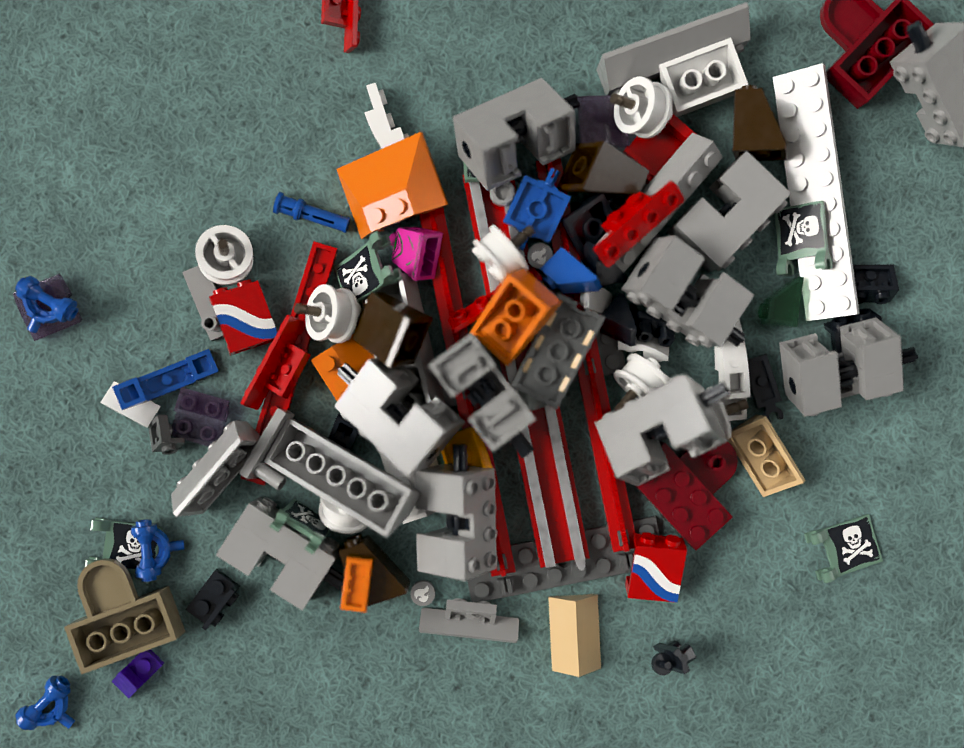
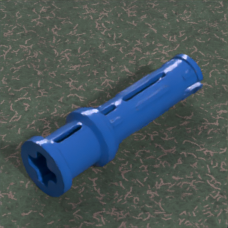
(300, 210)

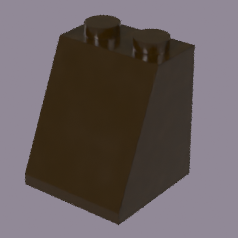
(756, 127)
(602, 169)
(391, 329)
(386, 577)

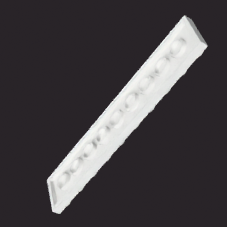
(812, 177)

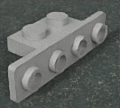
(469, 621)

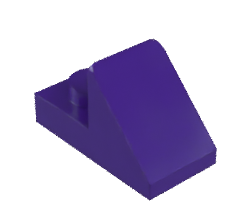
(137, 672)

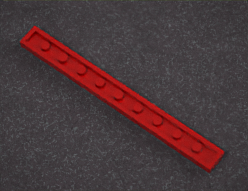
(316, 273)

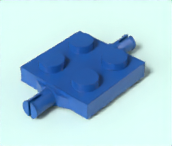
(537, 205)

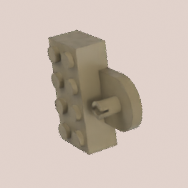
(117, 619)

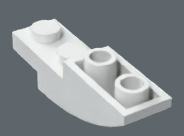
(380, 121)
(733, 370)

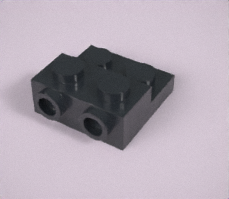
(586, 221)

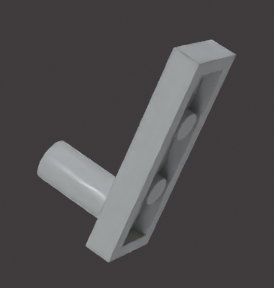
(200, 290)
(254, 465)

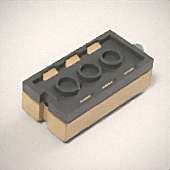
(556, 355)

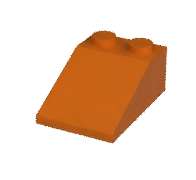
(515, 315)
(331, 359)

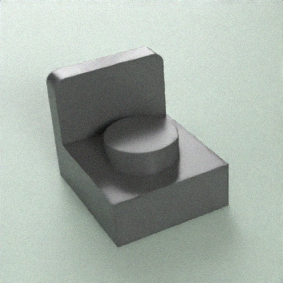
(160, 436)

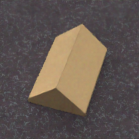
(765, 456)
(574, 634)

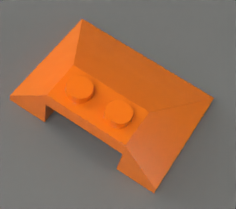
(392, 185)

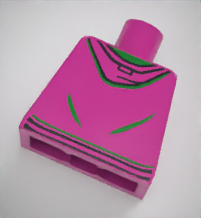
(416, 251)

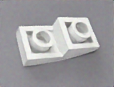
(596, 301)
(650, 349)
(142, 413)

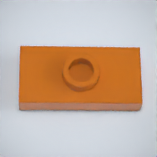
(356, 584)

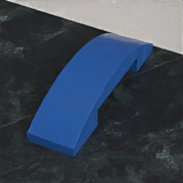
(165, 380)

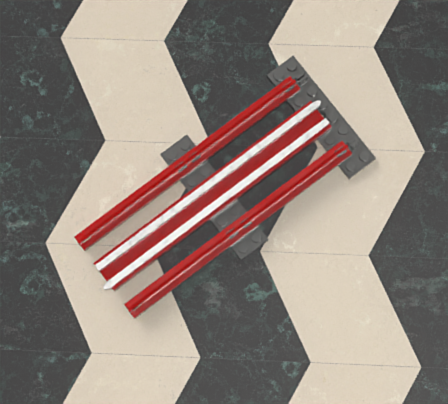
(548, 468)

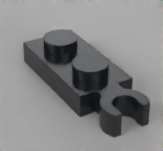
(763, 386)

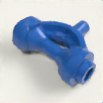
(30, 291)
(145, 532)
(31, 716)

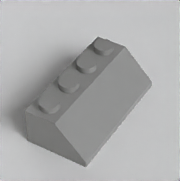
(214, 470)

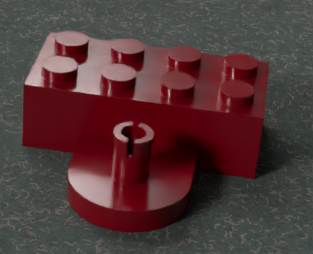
(870, 42)
(687, 492)

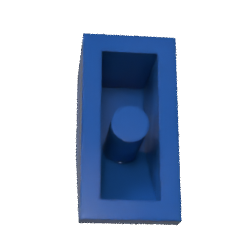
(568, 274)

